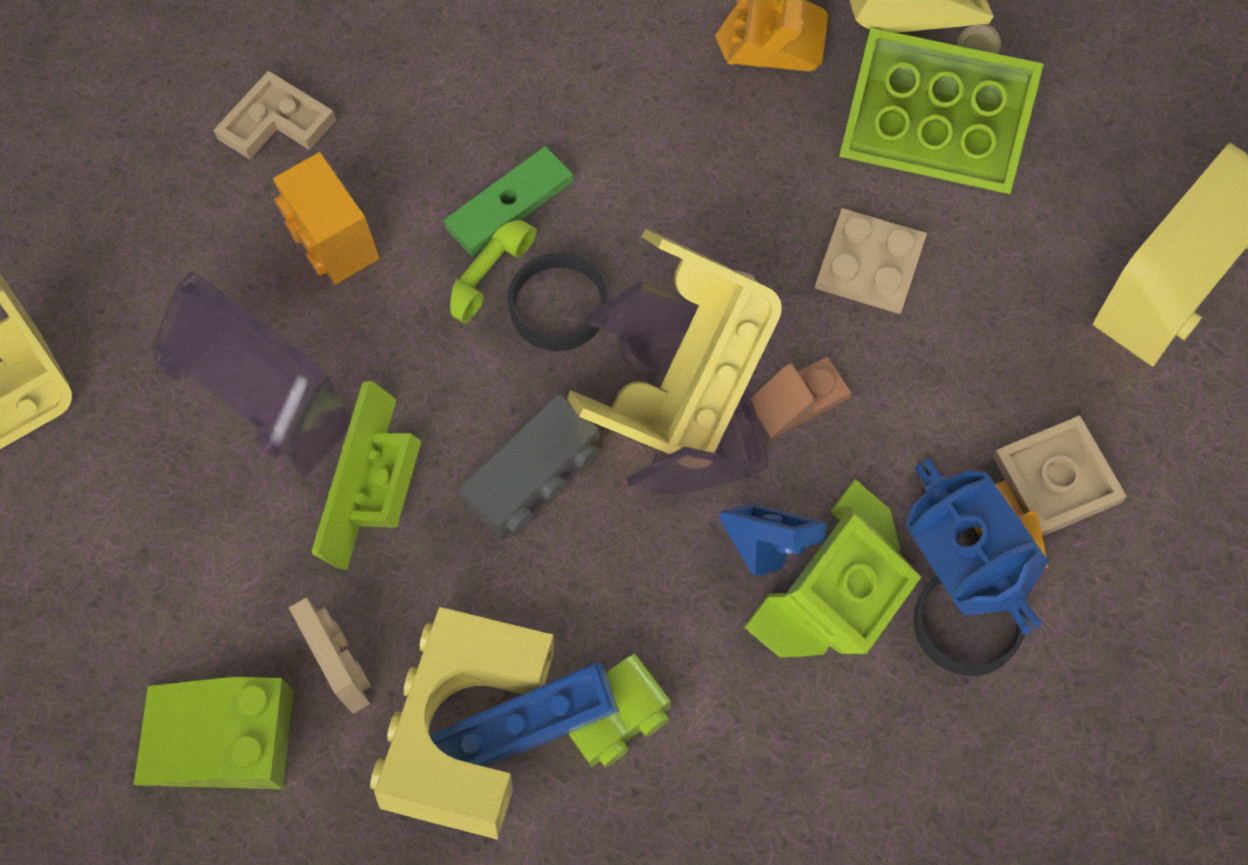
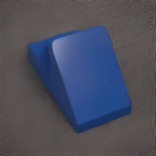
(768, 535)

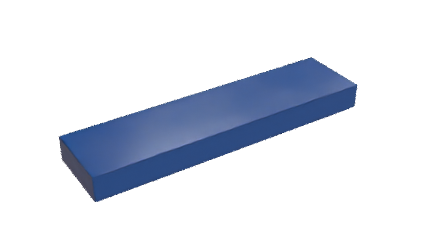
(530, 719)

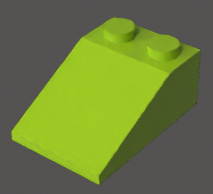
(216, 733)

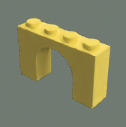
(456, 655)

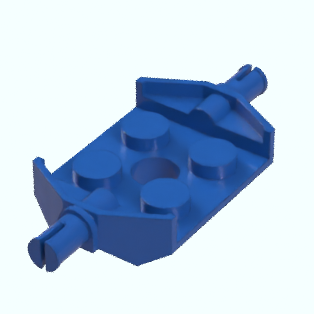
(994, 571)

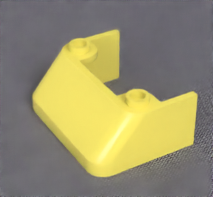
(1181, 261)
(709, 367)
(30, 378)

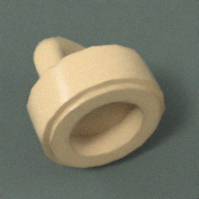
(980, 37)

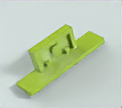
(368, 478)

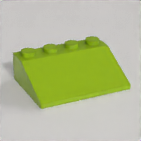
(941, 110)

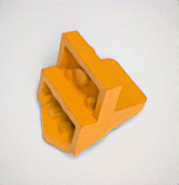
(774, 34)

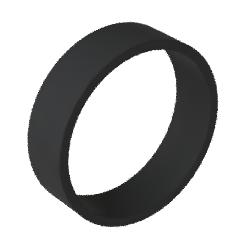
(542, 263)
(947, 663)

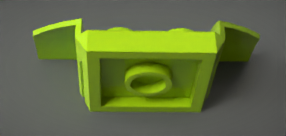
(845, 589)

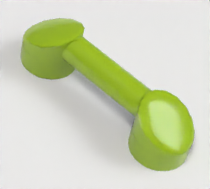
(513, 238)

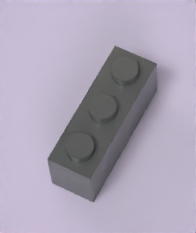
(531, 468)

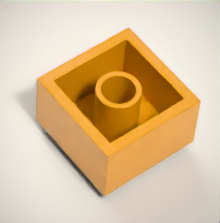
(324, 219)

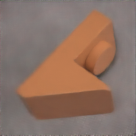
(798, 396)

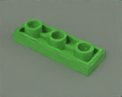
(528, 185)

